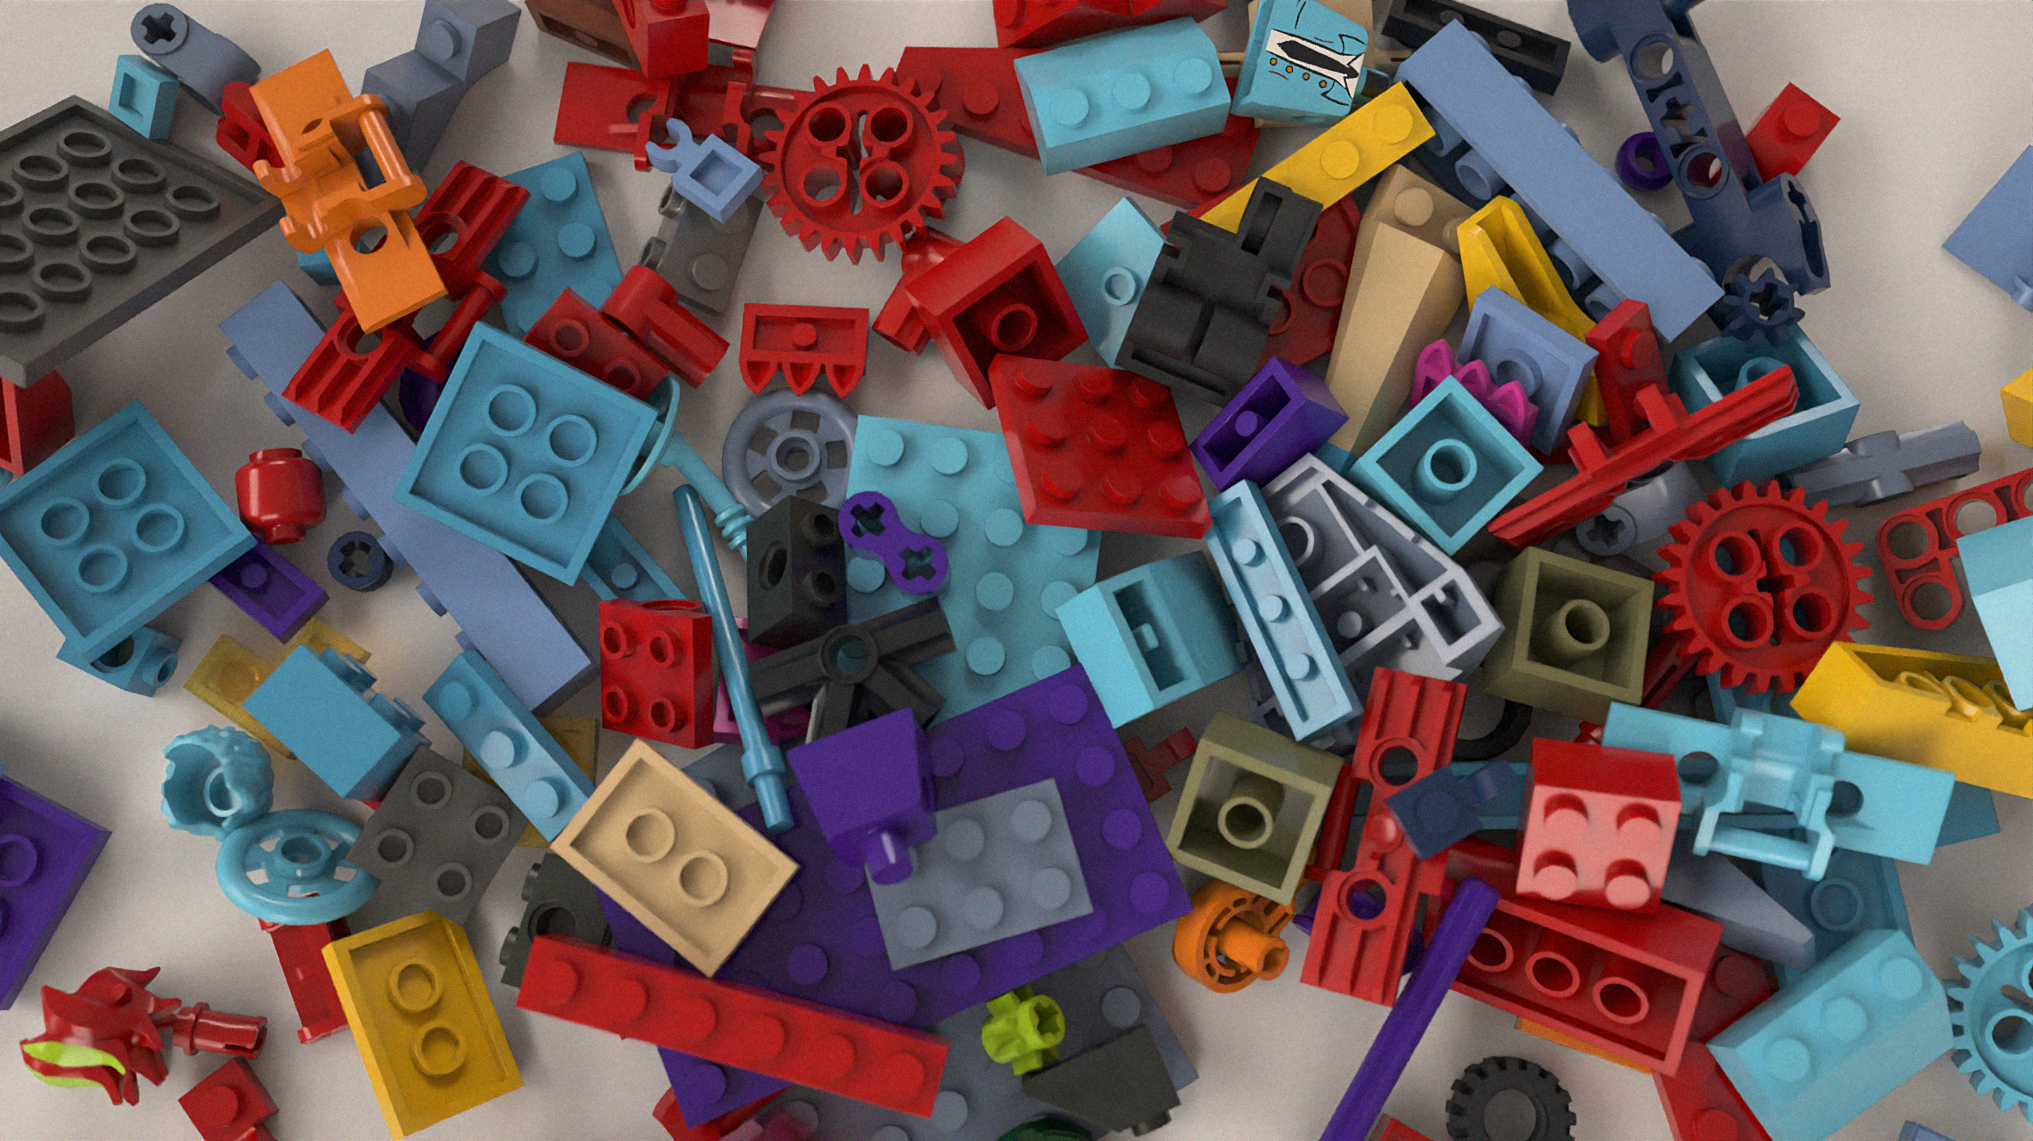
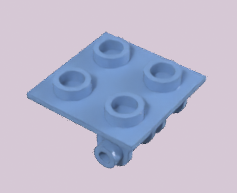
(1999, 233)

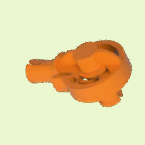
(1235, 925)

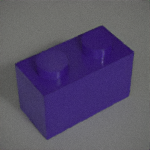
(1268, 426)

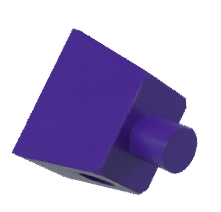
(871, 792)

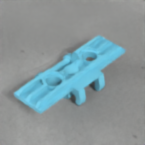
(1791, 768)

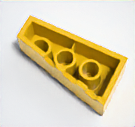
(1924, 712)

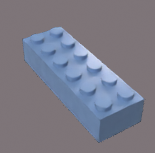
(1504, 143)

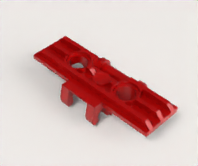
(712, 100)
(348, 385)
(1671, 437)
(1370, 955)

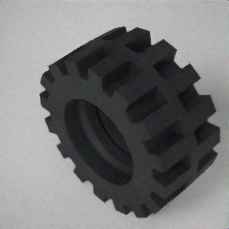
(1506, 1073)

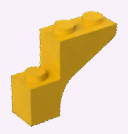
(1505, 252)

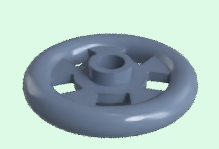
(776, 412)

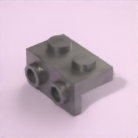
(698, 251)

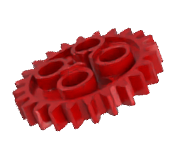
(806, 165)
(1704, 594)

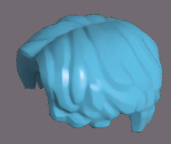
(216, 781)

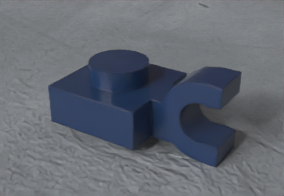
(1440, 809)

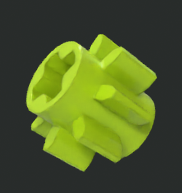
(1022, 1029)

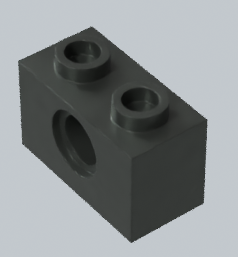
(795, 574)
(548, 889)

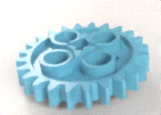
(1979, 1005)

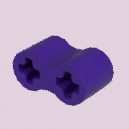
(894, 546)

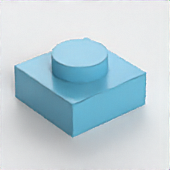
(144, 96)

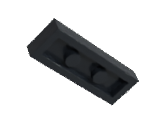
(1518, 48)

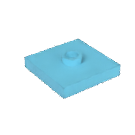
(1110, 273)

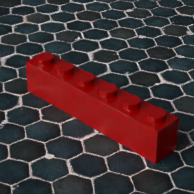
(735, 1023)

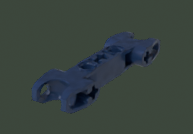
(1740, 215)

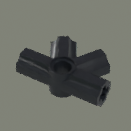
(885, 684)

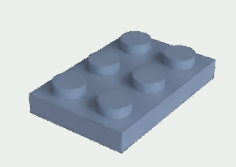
(984, 877)

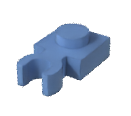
(707, 174)

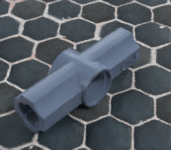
(1886, 466)

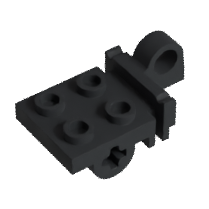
(1214, 297)

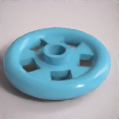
(296, 865)

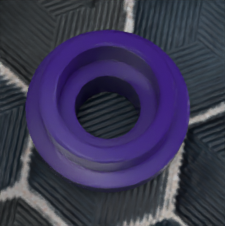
(1646, 146)

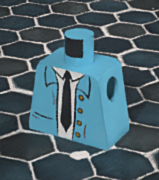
(1304, 65)

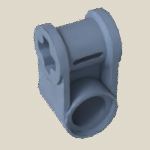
(192, 54)
(1642, 510)

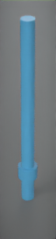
(761, 761)

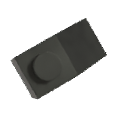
(1110, 1084)

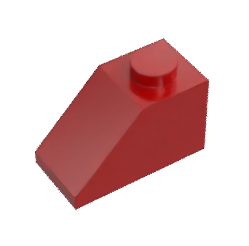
(1786, 133)

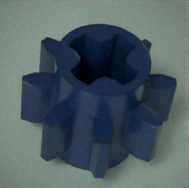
(1774, 301)

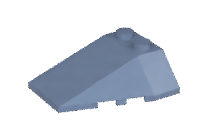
(1377, 590)

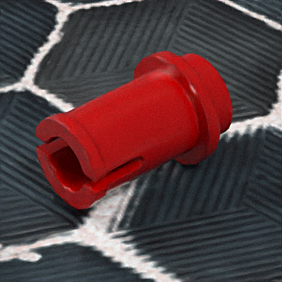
(218, 1032)

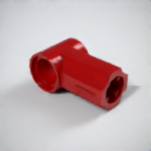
(651, 314)
(898, 318)

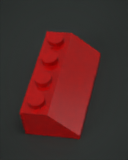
(1584, 969)

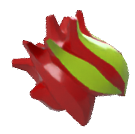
(103, 1034)

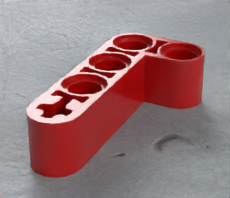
(1936, 562)

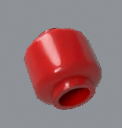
(280, 495)

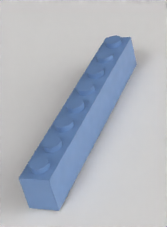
(478, 585)

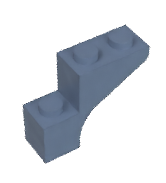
(424, 86)

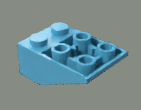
(1152, 635)

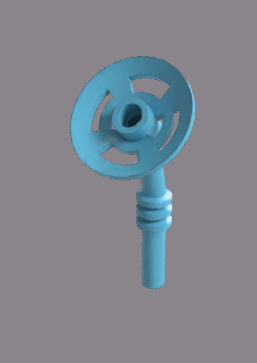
(668, 447)

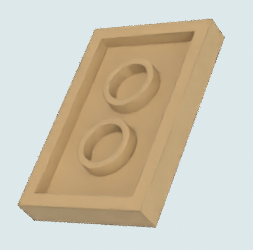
(675, 857)

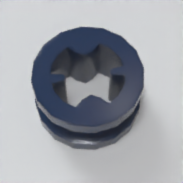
(341, 563)

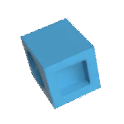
(147, 669)

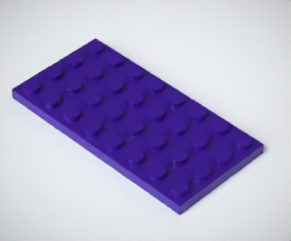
(824, 929)

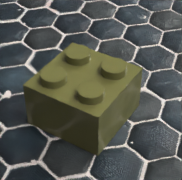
(1568, 636)
(1252, 807)

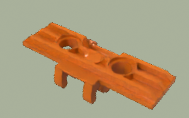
(329, 201)

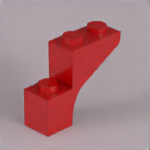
(1057, 21)

